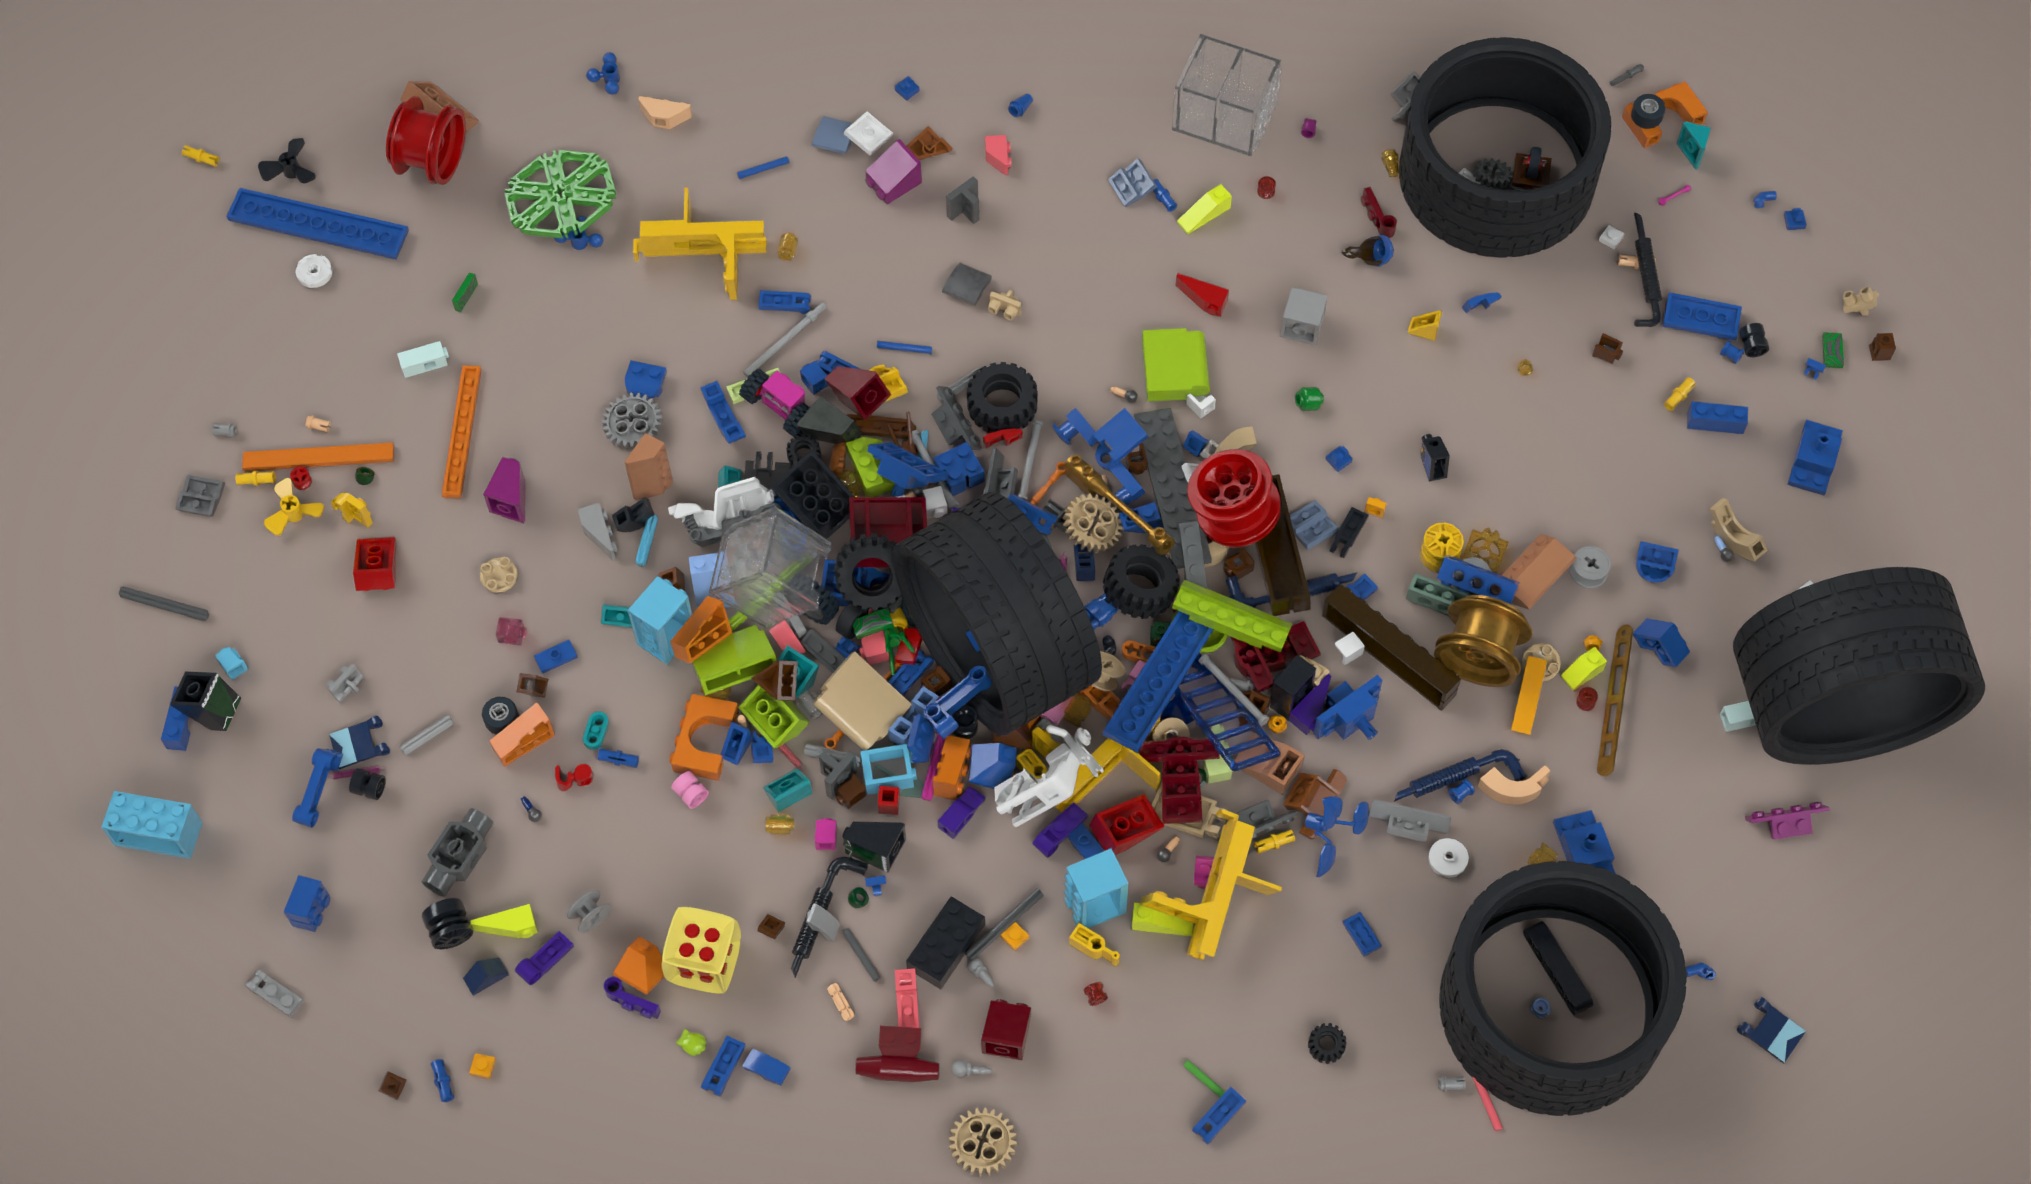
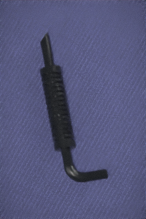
(1649, 274)

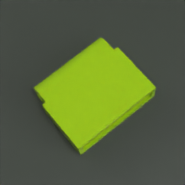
(1175, 364)
(734, 660)

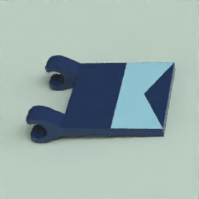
(357, 742)
(1774, 1033)

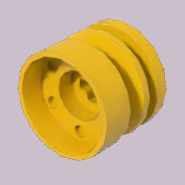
(1438, 542)

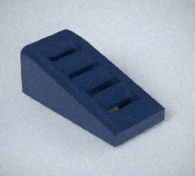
(1084, 564)

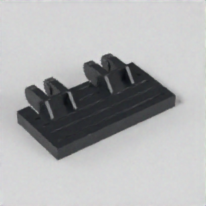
(766, 475)

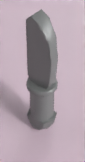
(1629, 74)

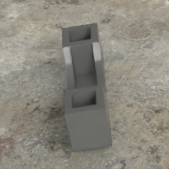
(1192, 553)

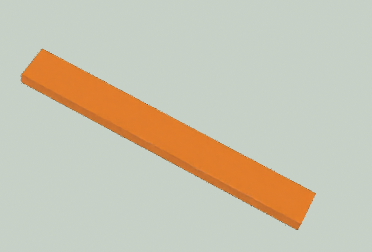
(461, 432)
(318, 456)

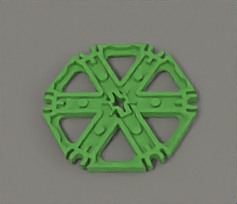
(548, 193)

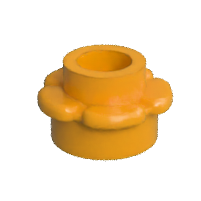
(1592, 641)
(1277, 728)

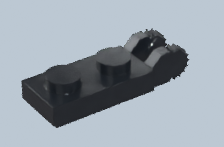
(1349, 530)

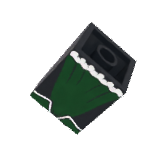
(206, 699)
(875, 842)

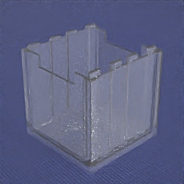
(768, 567)

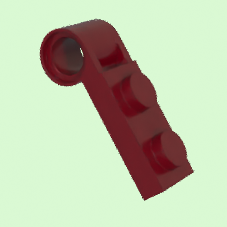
(1376, 215)

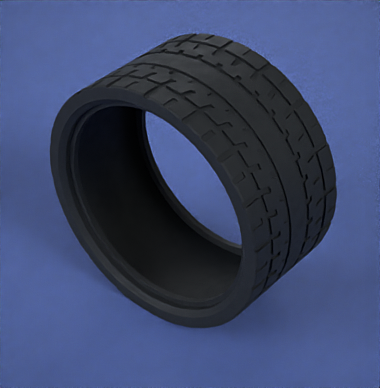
(1513, 76)
(1003, 583)
(1858, 666)
(1596, 901)

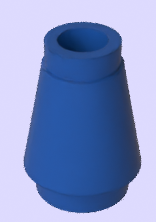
(1020, 105)

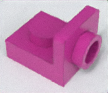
(1202, 870)

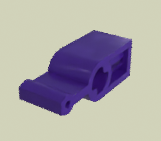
(960, 812)

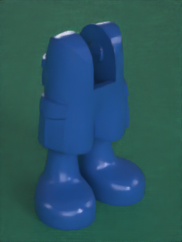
(1100, 611)

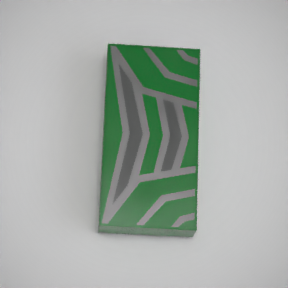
(464, 292)
(1833, 350)
(873, 623)

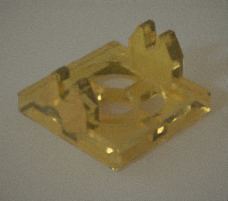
(1489, 537)

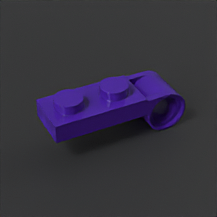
(1059, 829)
(544, 959)
(630, 1002)

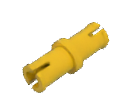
(200, 155)
(1679, 394)
(255, 478)
(1274, 841)

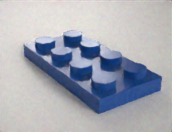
(1702, 316)

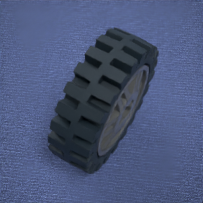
(827, 606)

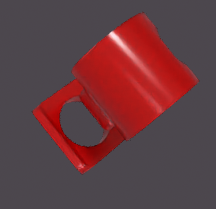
(582, 776)

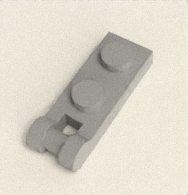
(275, 993)

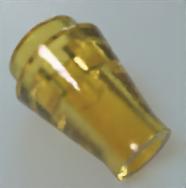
(1390, 161)

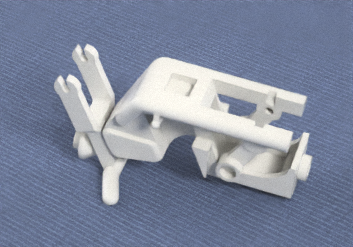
(1054, 785)

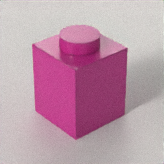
(826, 834)

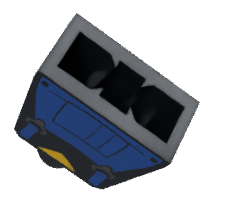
(1431, 450)

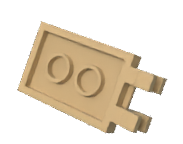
(1199, 828)

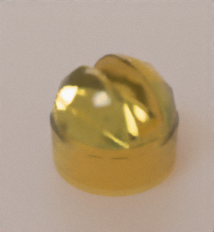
(1528, 368)

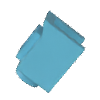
(231, 662)

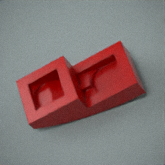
(1007, 435)

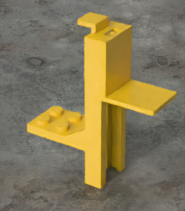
(702, 238)
(1107, 755)
(1224, 874)

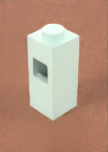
(423, 359)
(1737, 716)

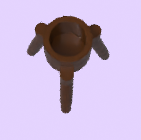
(907, 445)

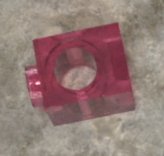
(510, 631)

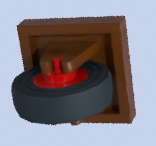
(1531, 170)

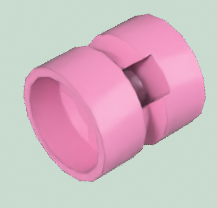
(688, 788)

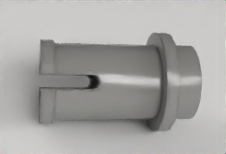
(223, 429)
(1243, 686)
(1451, 1083)

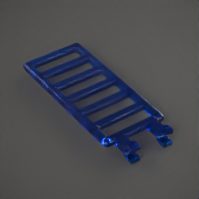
(1203, 671)

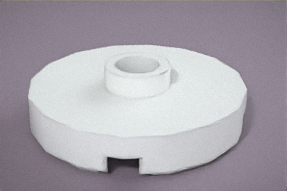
(311, 264)
(1444, 866)

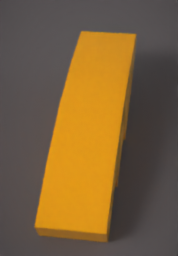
(1529, 695)

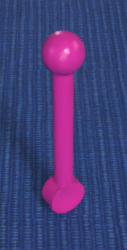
(1662, 201)

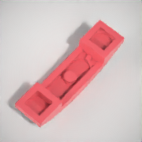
(907, 998)

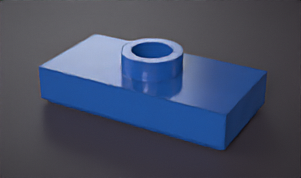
(555, 656)
(1084, 842)
(1362, 934)

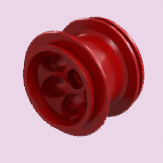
(426, 140)
(1234, 497)

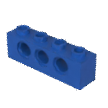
(1470, 571)

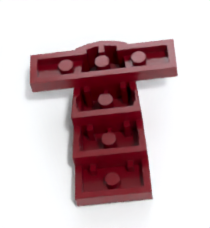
(1260, 663)
(1180, 775)

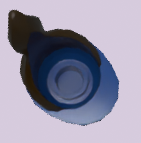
(1373, 251)

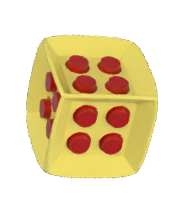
(701, 950)

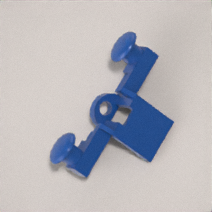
(1121, 434)

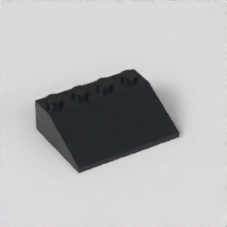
(814, 495)

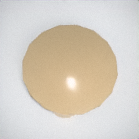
(498, 574)
(1545, 652)

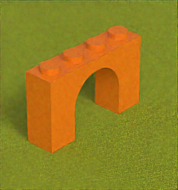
(1677, 98)
(699, 712)

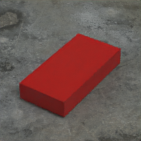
(903, 654)

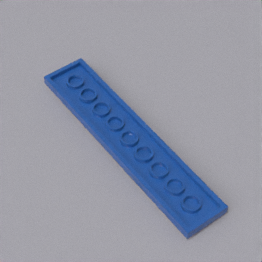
(317, 223)
(1157, 682)

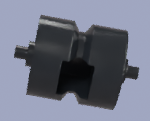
(1754, 340)

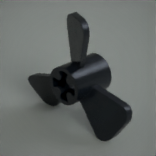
(287, 164)

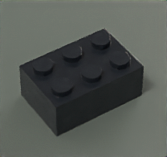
(1292, 686)

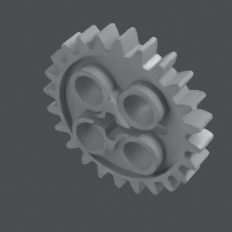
(632, 406)

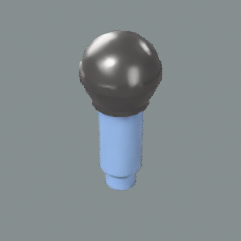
(1725, 553)

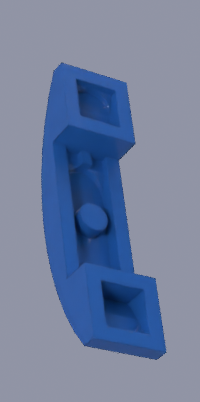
(722, 413)

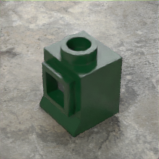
(1157, 632)

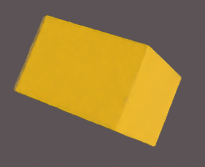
(1425, 325)

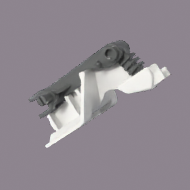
(731, 505)

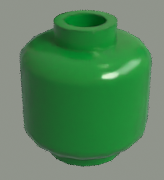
(1309, 398)

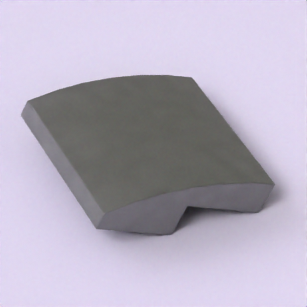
(966, 284)
(200, 495)

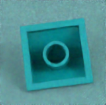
(1693, 141)
(806, 669)
(788, 789)

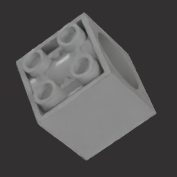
(1303, 316)

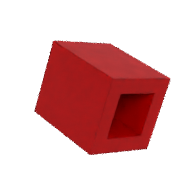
(888, 800)

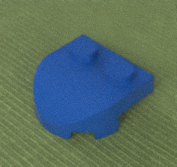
(644, 379)
(1655, 562)
(921, 740)

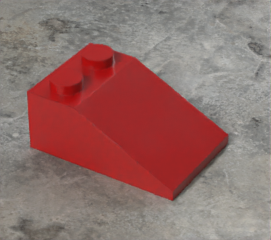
(375, 564)
(1126, 824)

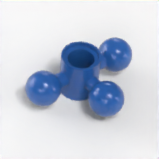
(609, 72)
(595, 239)

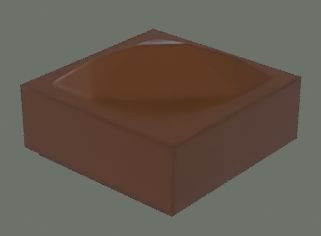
(771, 926)
(392, 1085)

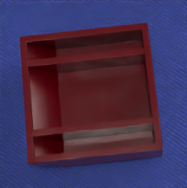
(886, 516)

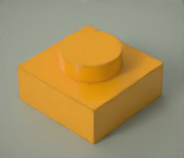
(1375, 507)
(1014, 936)
(482, 1066)

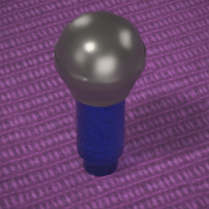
(533, 814)

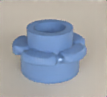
(1540, 1002)

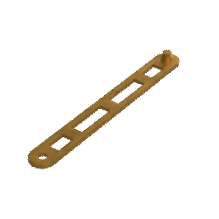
(1607, 763)

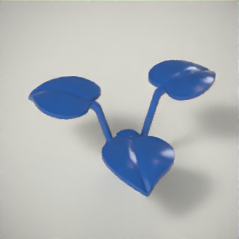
(1332, 810)

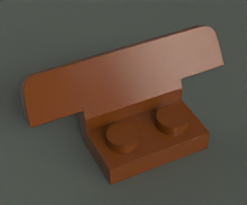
(1308, 795)

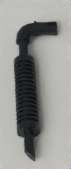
(822, 897)

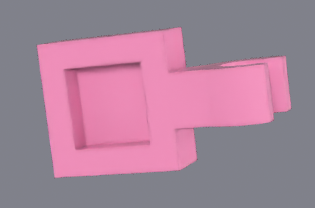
(1133, 675)

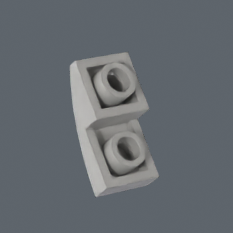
(823, 921)

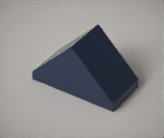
(484, 974)

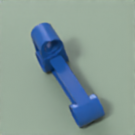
(940, 712)
(323, 762)

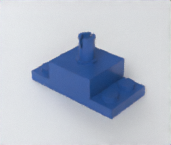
(1815, 457)
(904, 468)
(1352, 713)
(1584, 840)

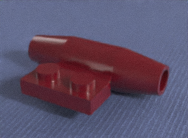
(898, 1058)

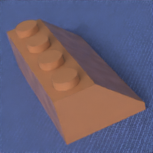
(435, 99)
(648, 468)
(1538, 569)

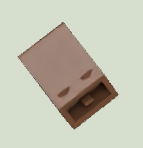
(1275, 772)

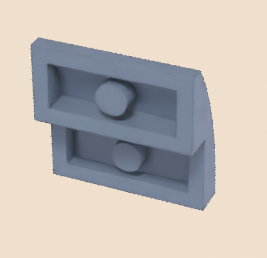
(831, 135)
(1132, 182)
(1312, 525)

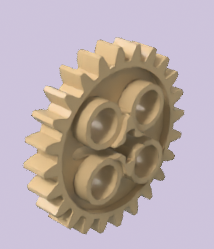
(1078, 515)
(1000, 1147)

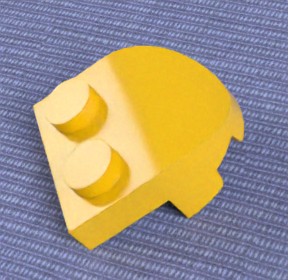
(892, 380)
(352, 508)

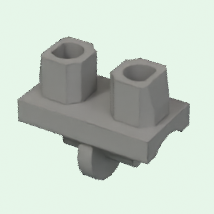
(347, 682)

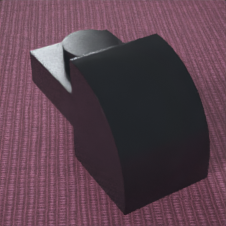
(633, 518)

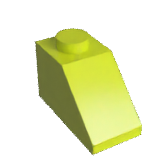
(1584, 668)

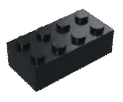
(945, 942)

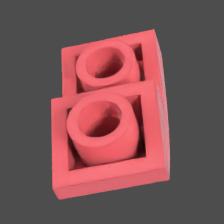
(784, 636)

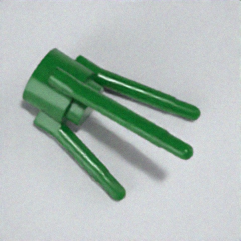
(893, 639)

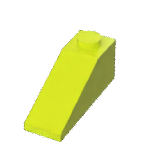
(1205, 209)
(1155, 921)
(511, 923)

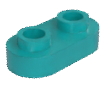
(595, 731)

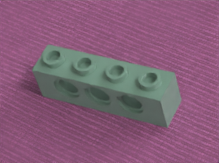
(1433, 594)

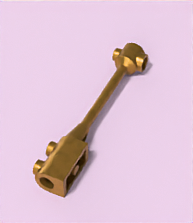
(1091, 481)

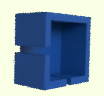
(960, 463)
(307, 903)

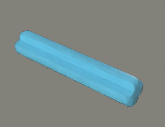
(646, 540)

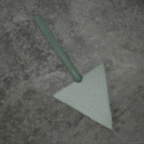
(909, 792)

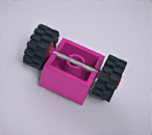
(779, 395)

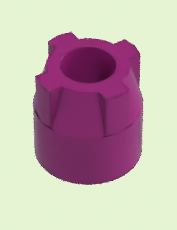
(1309, 128)

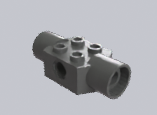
(457, 852)

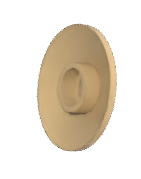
(1170, 725)

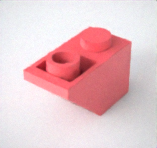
(996, 152)

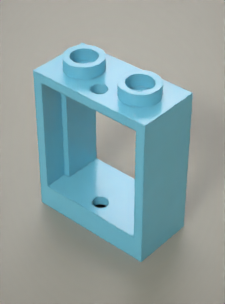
(879, 754)

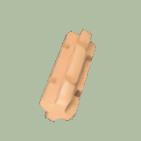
(840, 1002)

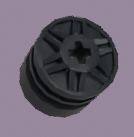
(447, 923)

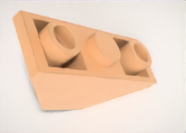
(664, 112)

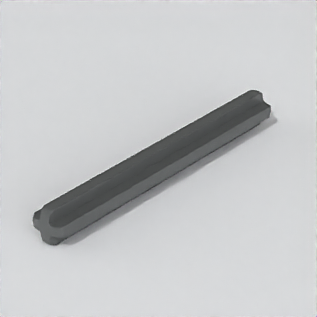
(163, 603)
(1004, 924)

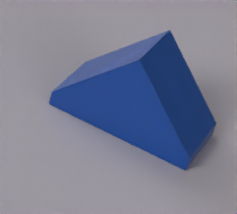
(736, 743)

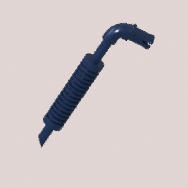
(1315, 587)
(1461, 771)

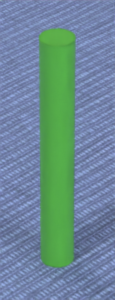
(1204, 1078)

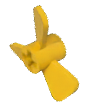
(277, 522)

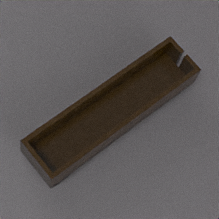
(1282, 564)
(1392, 647)

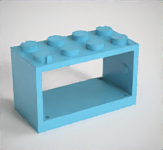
(658, 617)
(152, 824)
(1096, 889)

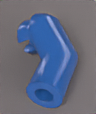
(1764, 196)
(1701, 970)

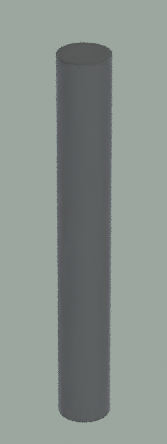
(861, 955)

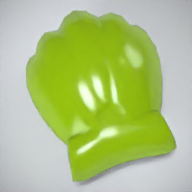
(692, 1042)

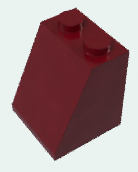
(858, 389)
(1006, 1029)

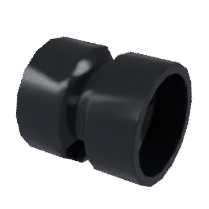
(967, 722)
(367, 784)

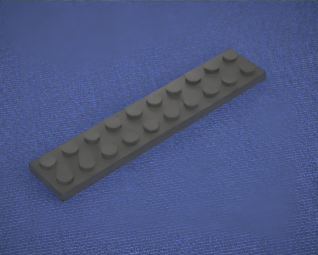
(1167, 477)

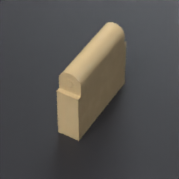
(860, 702)

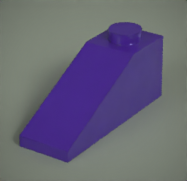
(1311, 707)

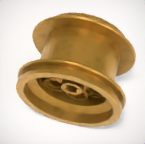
(1483, 640)

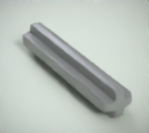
(960, 385)
(426, 735)
(816, 751)

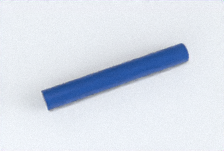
(757, 169)
(904, 347)

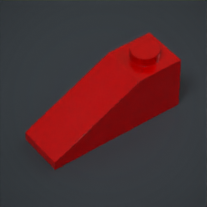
(1205, 295)

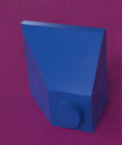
(991, 764)

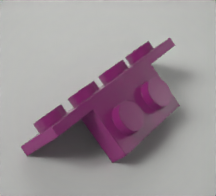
(1789, 822)

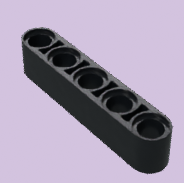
(1558, 968)

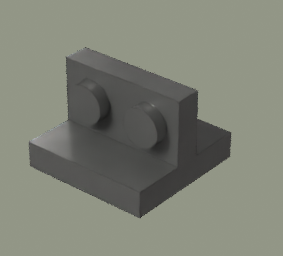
(964, 200)
(837, 771)

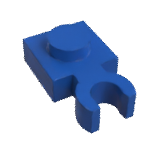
(761, 750)

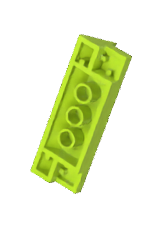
(1231, 617)

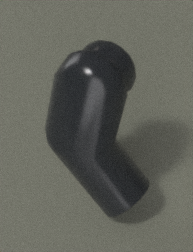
(1109, 645)

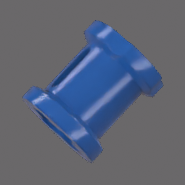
(1732, 352)
(1461, 791)

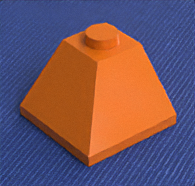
(640, 966)

